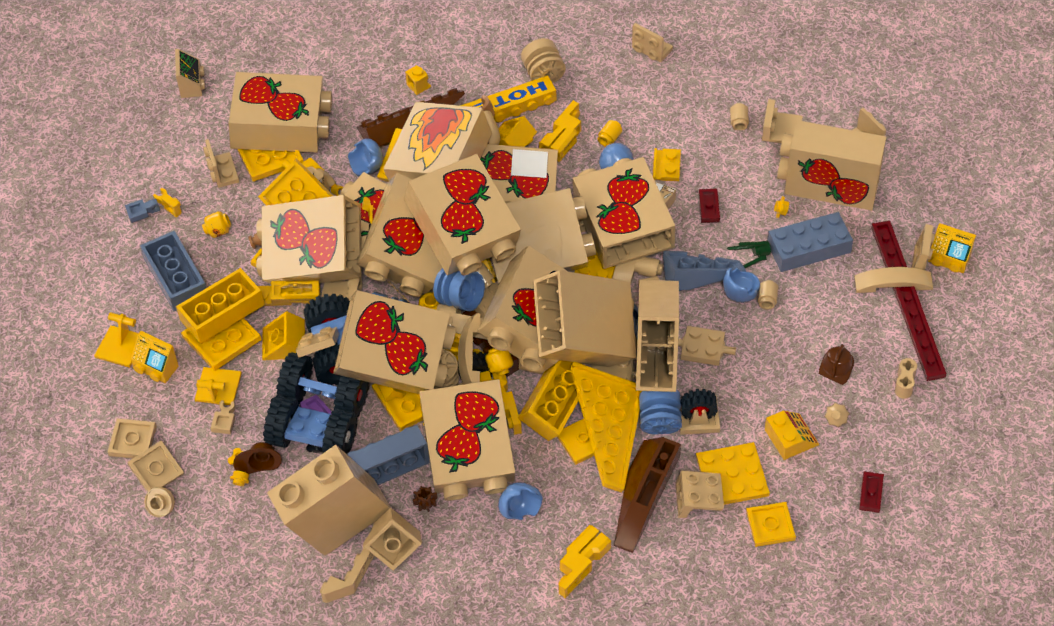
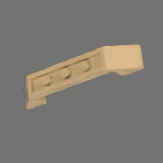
(337, 588)

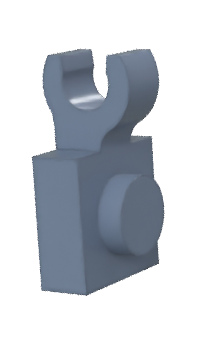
(139, 210)

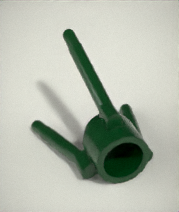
(759, 249)

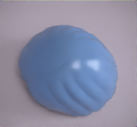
(613, 153)
(365, 157)
(740, 285)
(520, 500)

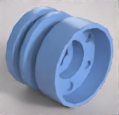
(459, 290)
(660, 412)

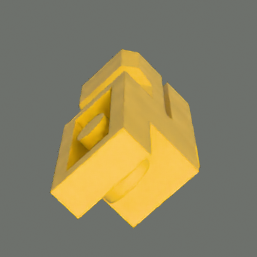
(565, 131)
(290, 292)
(508, 400)
(579, 558)

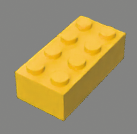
(220, 305)
(551, 401)

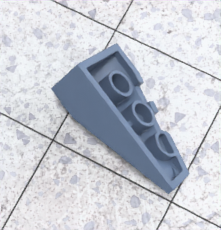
(696, 271)

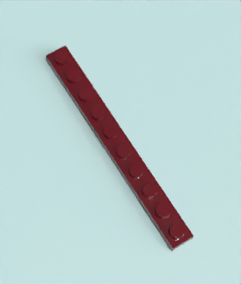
(910, 304)

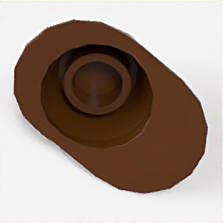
(837, 364)
(259, 458)

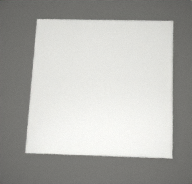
(529, 163)

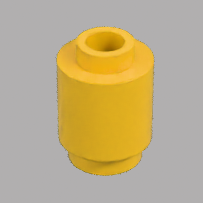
(609, 133)

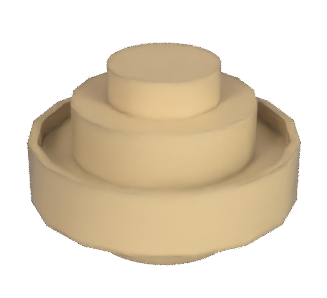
(159, 502)

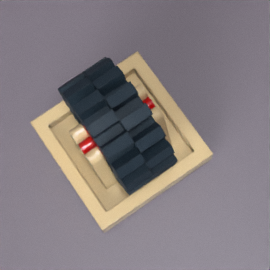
(699, 412)

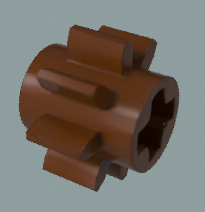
(422, 503)

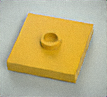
(576, 441)
(770, 524)

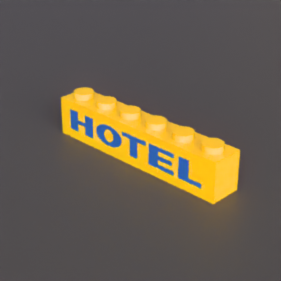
(520, 98)

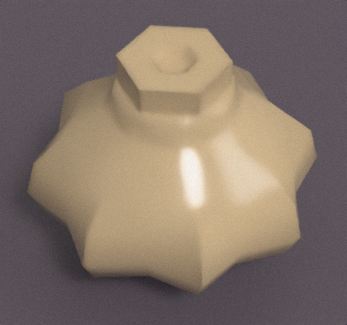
(836, 414)

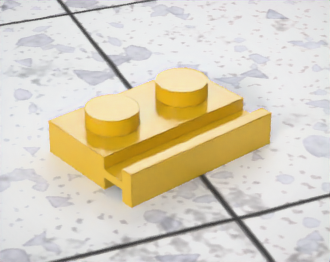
(666, 164)

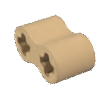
(905, 379)

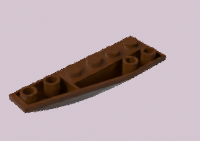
(383, 128)
(644, 487)

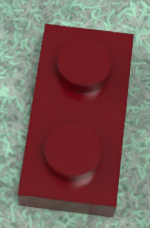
(709, 205)
(871, 492)

